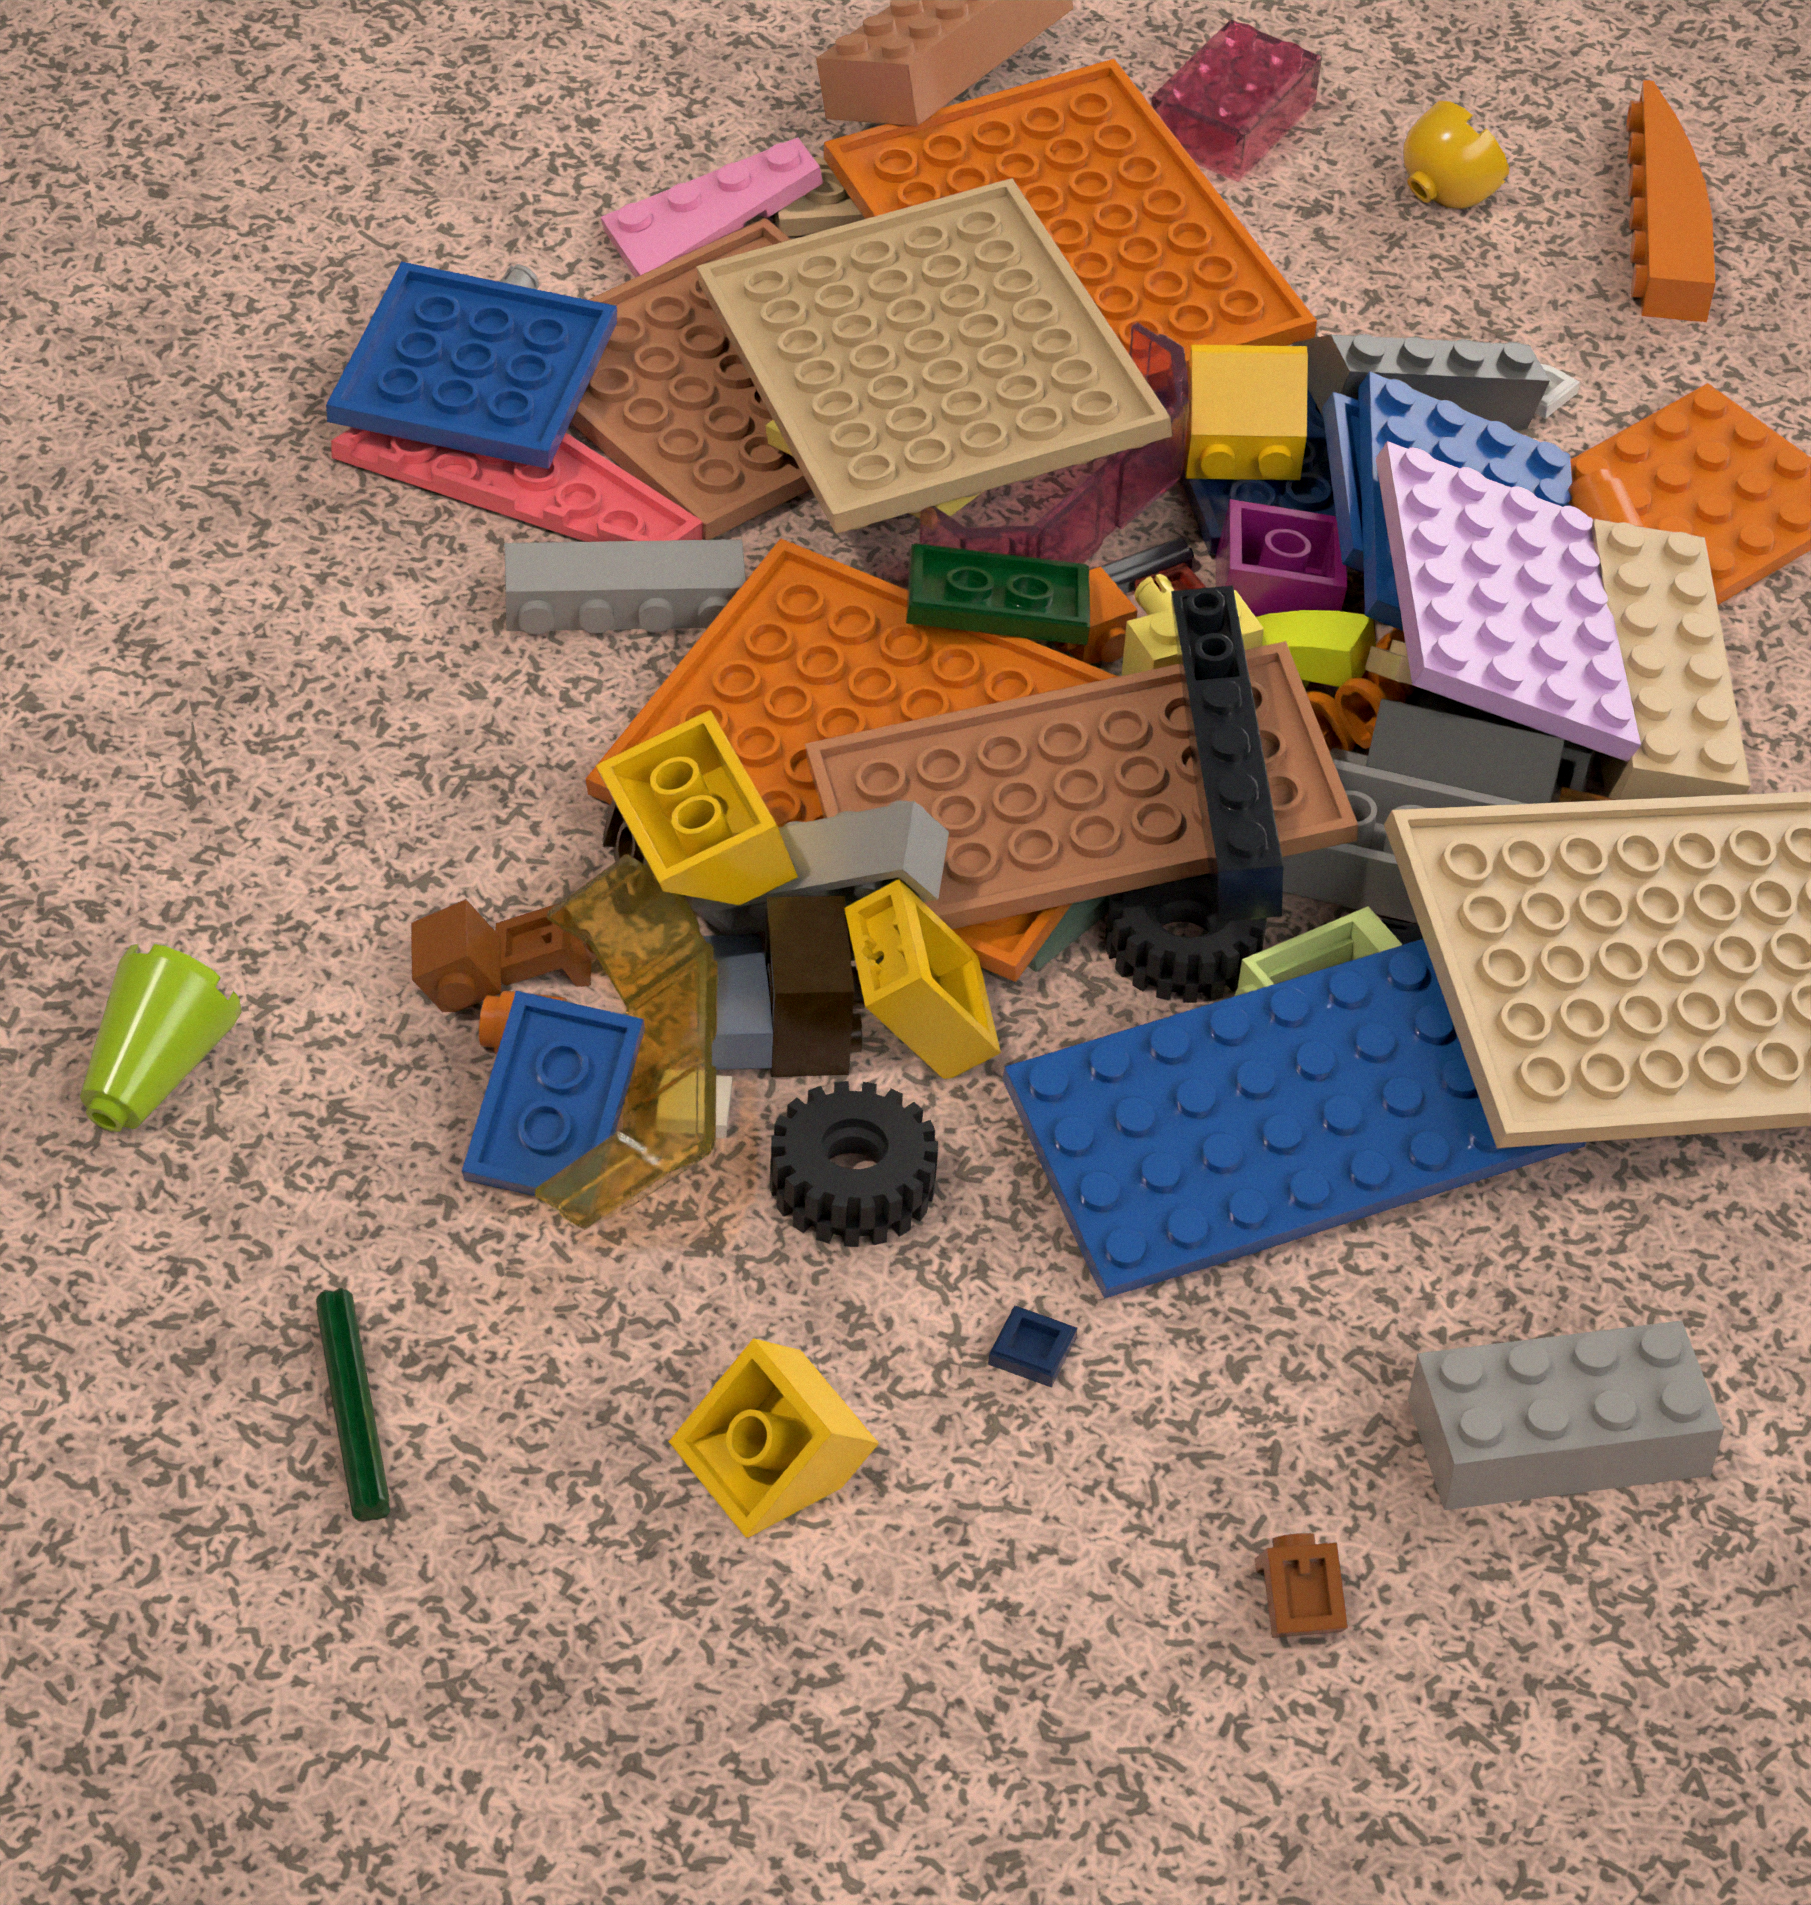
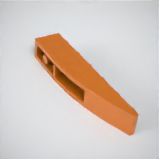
(1670, 211)

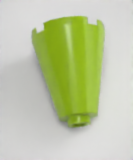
(153, 1034)

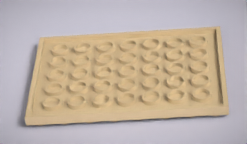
(930, 355)
(1622, 960)

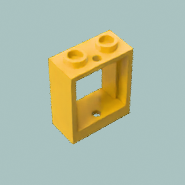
(926, 984)

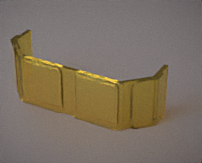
(670, 980)

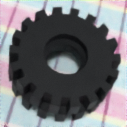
(1176, 961)
(853, 1199)

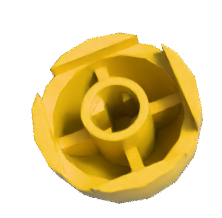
(1451, 160)

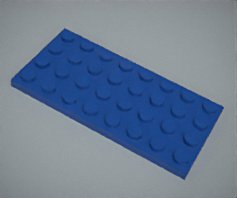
(1259, 1119)

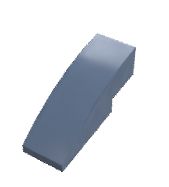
(743, 1004)

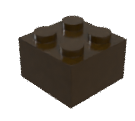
(811, 986)

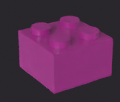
(1281, 559)

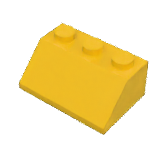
(698, 815)

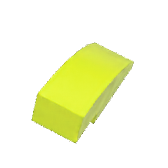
(1323, 643)

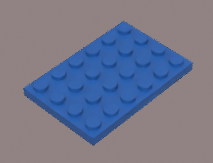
(1446, 432)

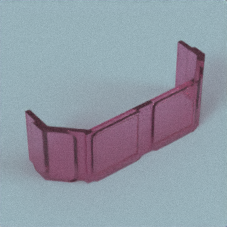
(1108, 496)

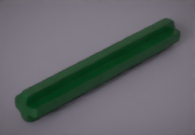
(352, 1405)

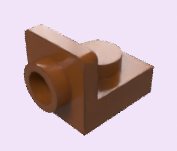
(537, 946)
(1303, 1586)

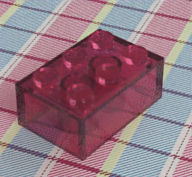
(1238, 97)

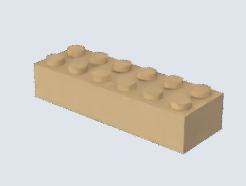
(1673, 666)

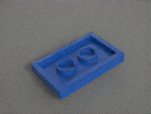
(551, 1091)

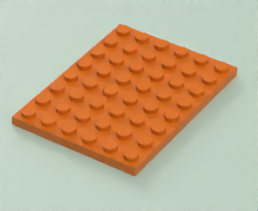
(1111, 193)
(827, 655)

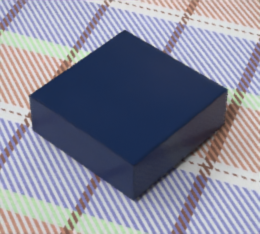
(1032, 1346)

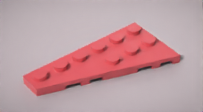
(575, 497)

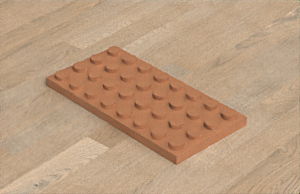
(1081, 787)

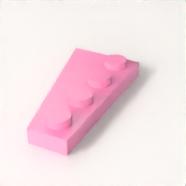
(710, 206)

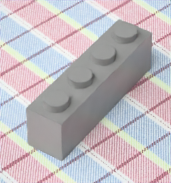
(620, 584)
(847, 858)

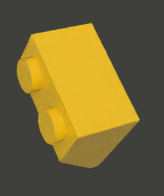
(1246, 412)
(771, 1437)

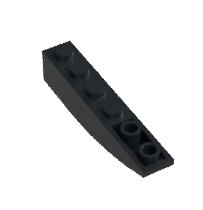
(1227, 756)

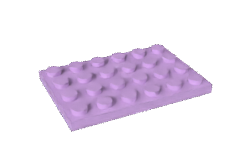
(1504, 602)

